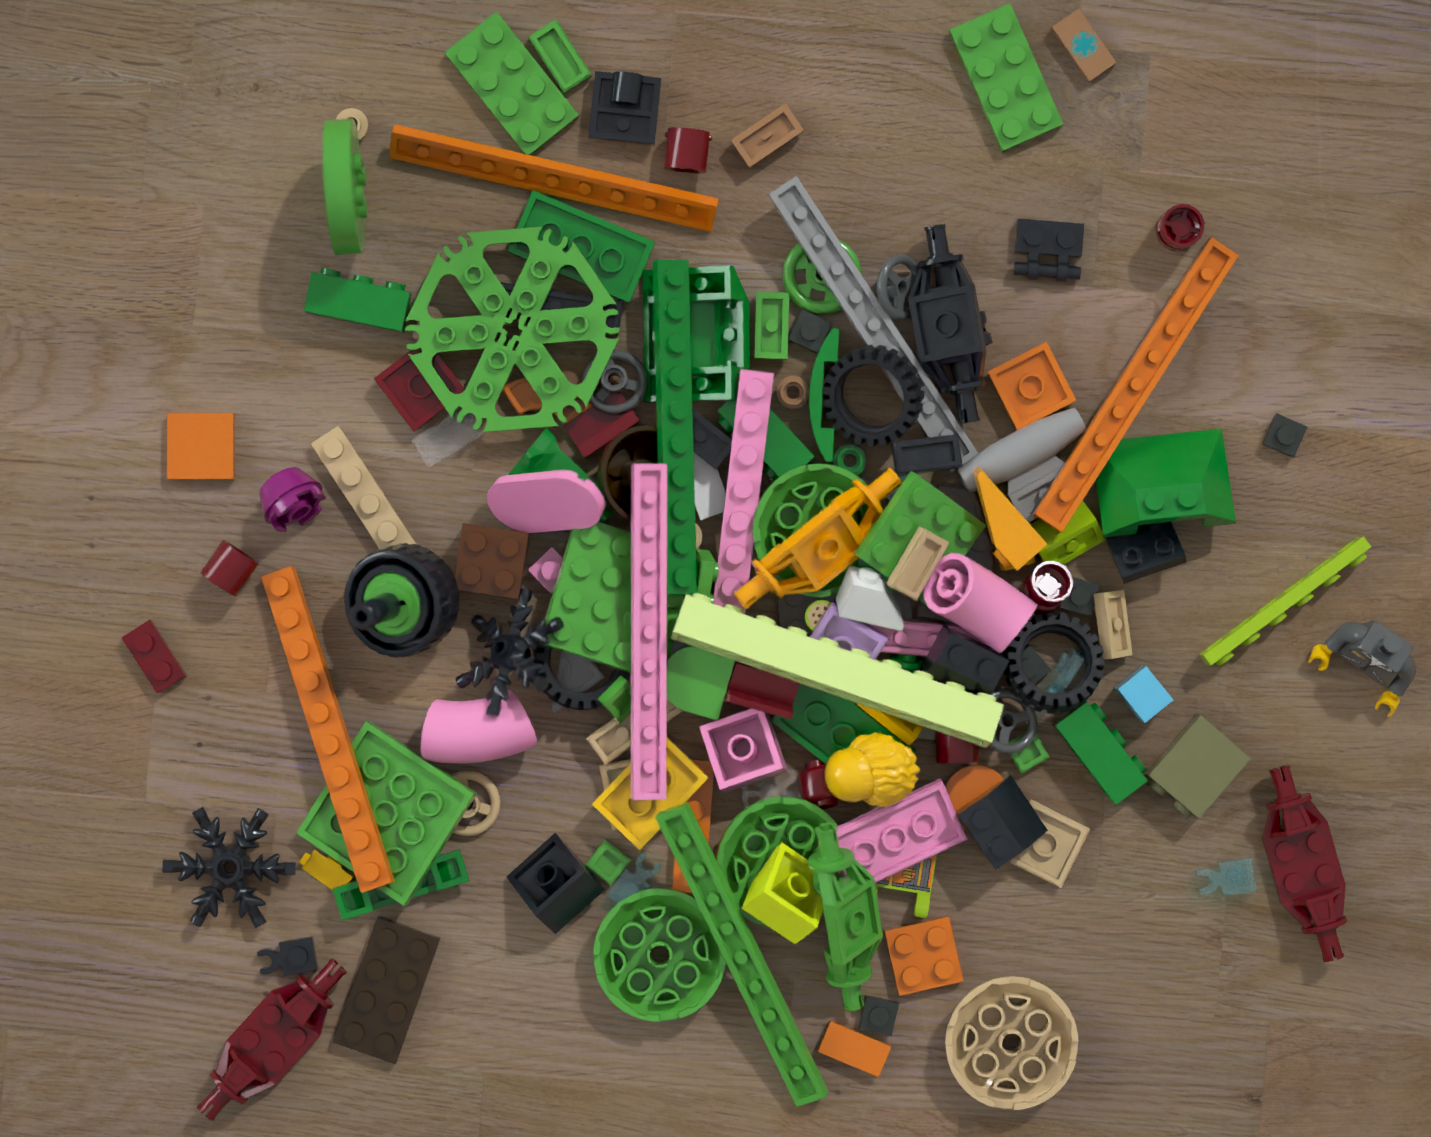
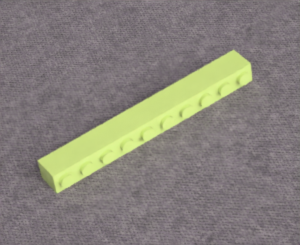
(836, 670)

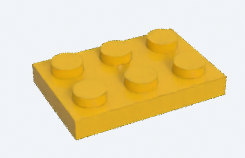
(637, 817)

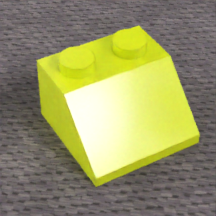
(785, 895)

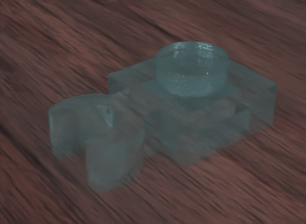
(1066, 669)
(1233, 877)
(631, 882)

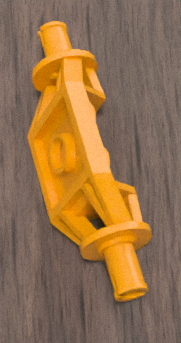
(822, 545)

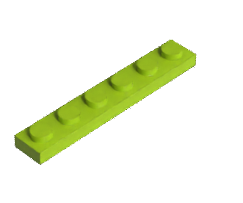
(1297, 594)

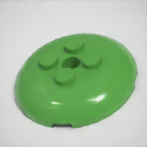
(795, 501)
(758, 832)
(649, 987)

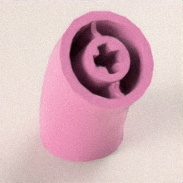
(977, 600)
(465, 734)

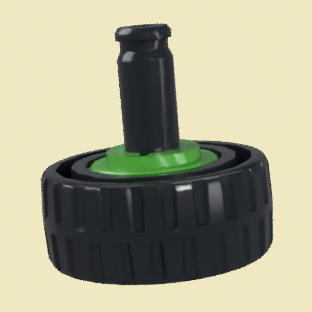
(401, 600)

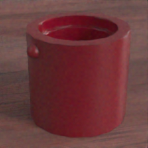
(687, 150)
(229, 568)
(955, 750)

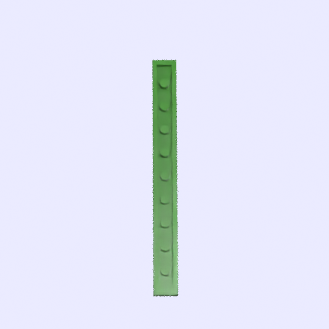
(742, 954)

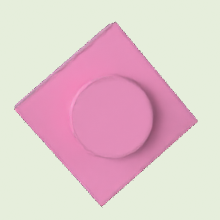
(547, 569)

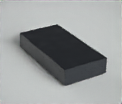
(926, 455)

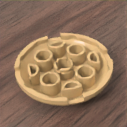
(1016, 1076)

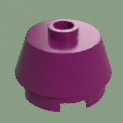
(290, 498)

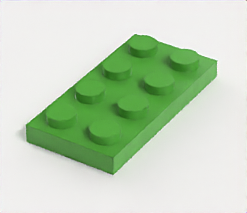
(1005, 77)
(512, 84)

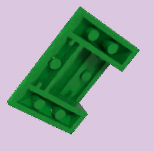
(716, 328)
(1165, 482)

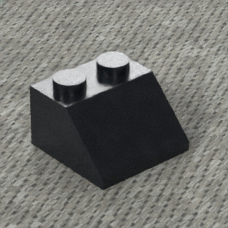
(964, 662)
(1002, 822)
(555, 883)

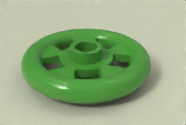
(801, 292)

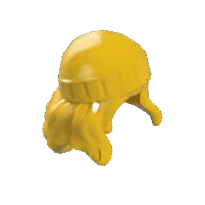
(872, 771)

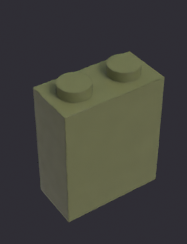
(1196, 767)

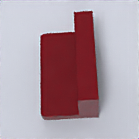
(596, 429)
(761, 690)

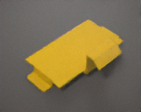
(325, 869)

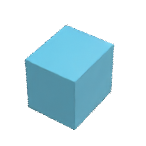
(1143, 694)

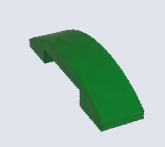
(827, 354)
(445, 872)

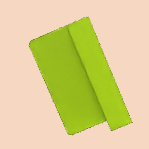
(1077, 537)

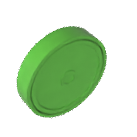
(344, 186)

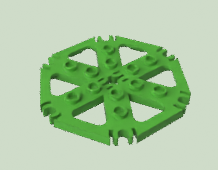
(543, 328)

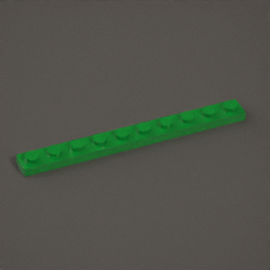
(675, 418)

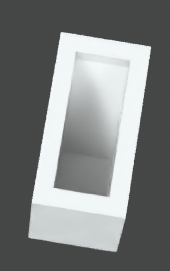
(868, 599)

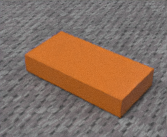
(854, 1048)

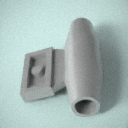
(1026, 459)

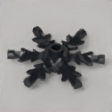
(509, 652)
(216, 867)

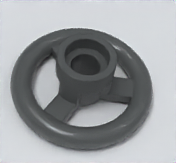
(895, 288)
(639, 386)
(1001, 744)

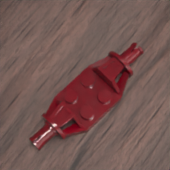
(1305, 863)
(271, 1039)

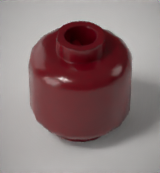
(814, 787)

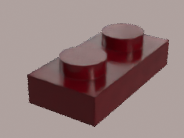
(154, 656)

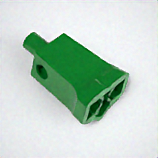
(547, 456)

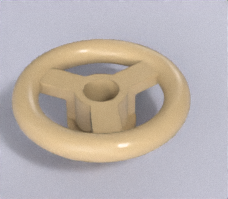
(490, 810)

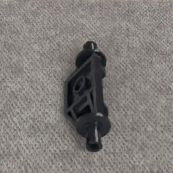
(949, 324)

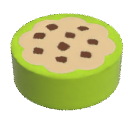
(815, 611)

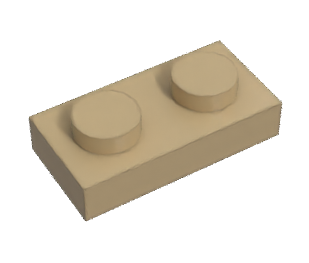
(1113, 624)

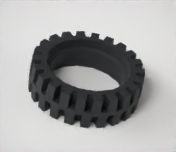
(846, 421)
(1080, 636)
(563, 696)

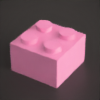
(743, 749)

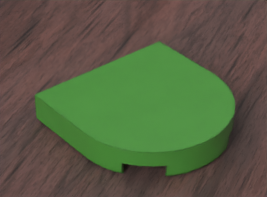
(698, 681)

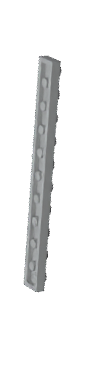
(861, 304)

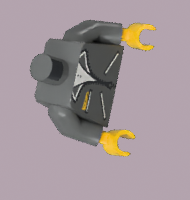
(1376, 653)

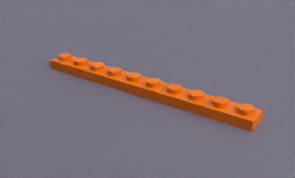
(553, 178)
(1135, 385)
(328, 729)

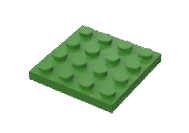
(595, 598)
(411, 803)

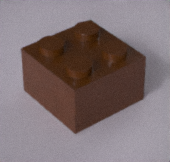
(491, 560)

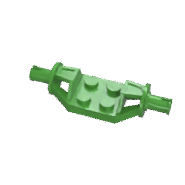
(849, 913)

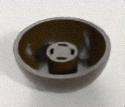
(630, 447)

